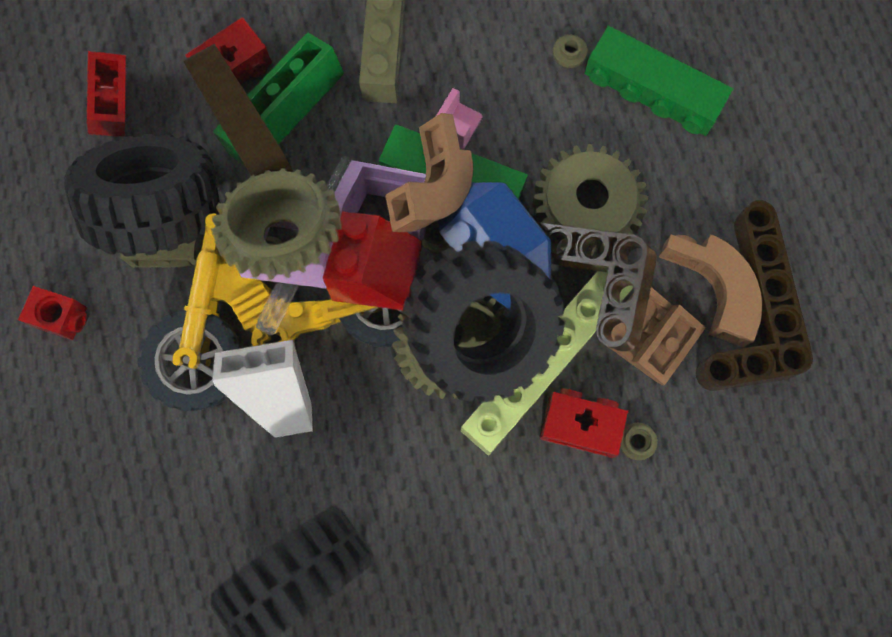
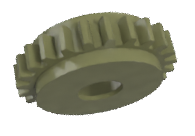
(559, 187)
(270, 200)
(479, 325)

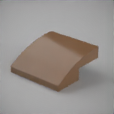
(664, 340)

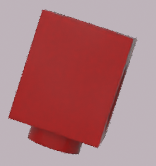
(43, 304)

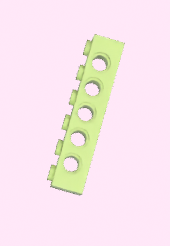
(497, 418)

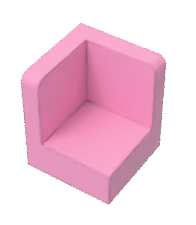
(465, 118)

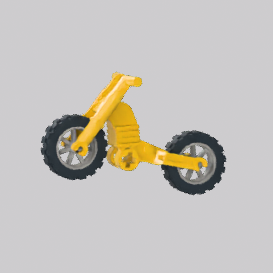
(201, 323)

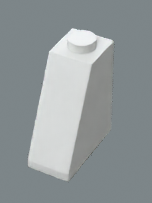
(267, 386)

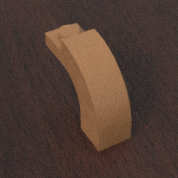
(446, 180)
(732, 280)

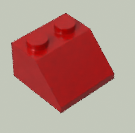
(371, 263)

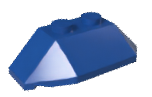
(497, 215)

